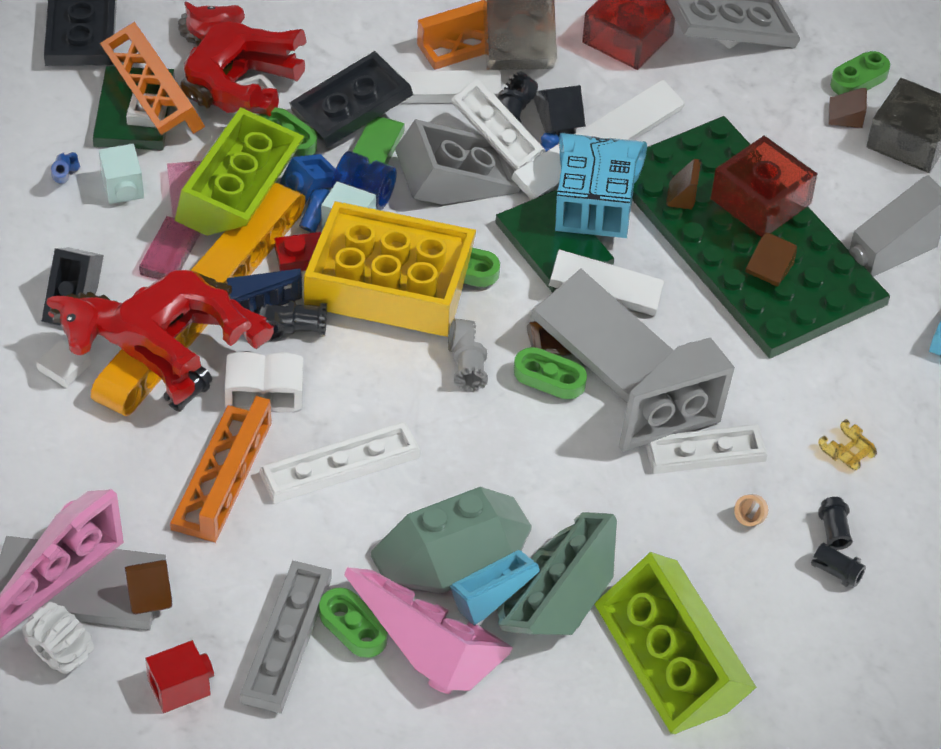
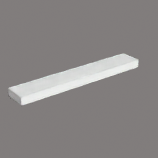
(624, 122)

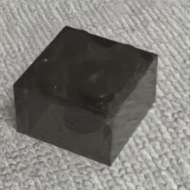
(520, 34)
(909, 126)

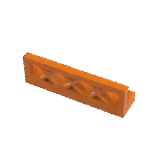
(449, 32)
(161, 76)
(229, 475)

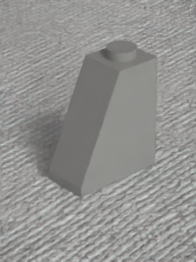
(900, 229)

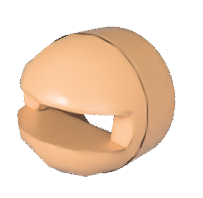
(744, 507)

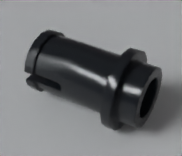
(202, 381)
(834, 514)
(839, 565)

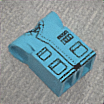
(597, 184)

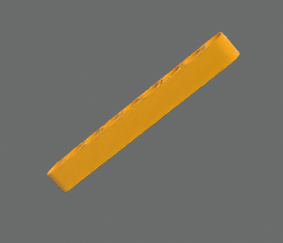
(235, 254)

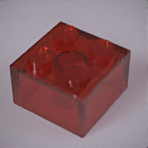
(628, 29)
(763, 186)

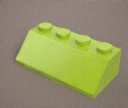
(236, 174)
(674, 644)

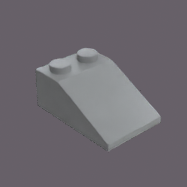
(452, 165)
(678, 395)

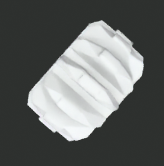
(58, 637)

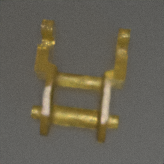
(843, 452)

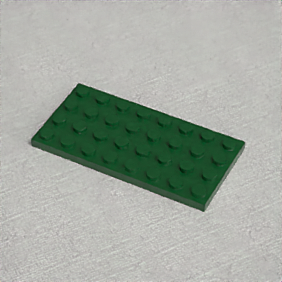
(817, 293)

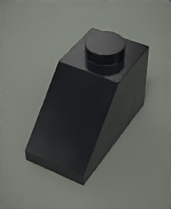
(560, 109)
(72, 273)

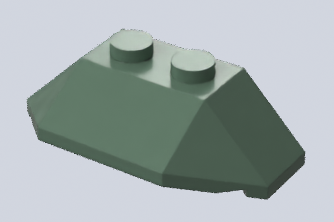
(451, 540)
(571, 579)

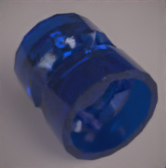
(373, 178)

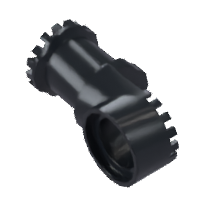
(518, 93)
(294, 318)

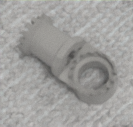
(468, 355)

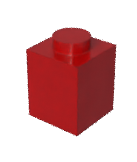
(179, 676)

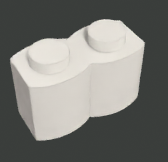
(269, 376)

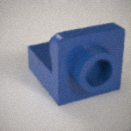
(308, 174)

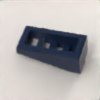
(260, 289)

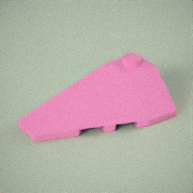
(66, 550)
(438, 647)

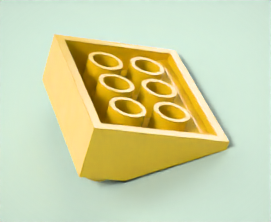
(389, 268)

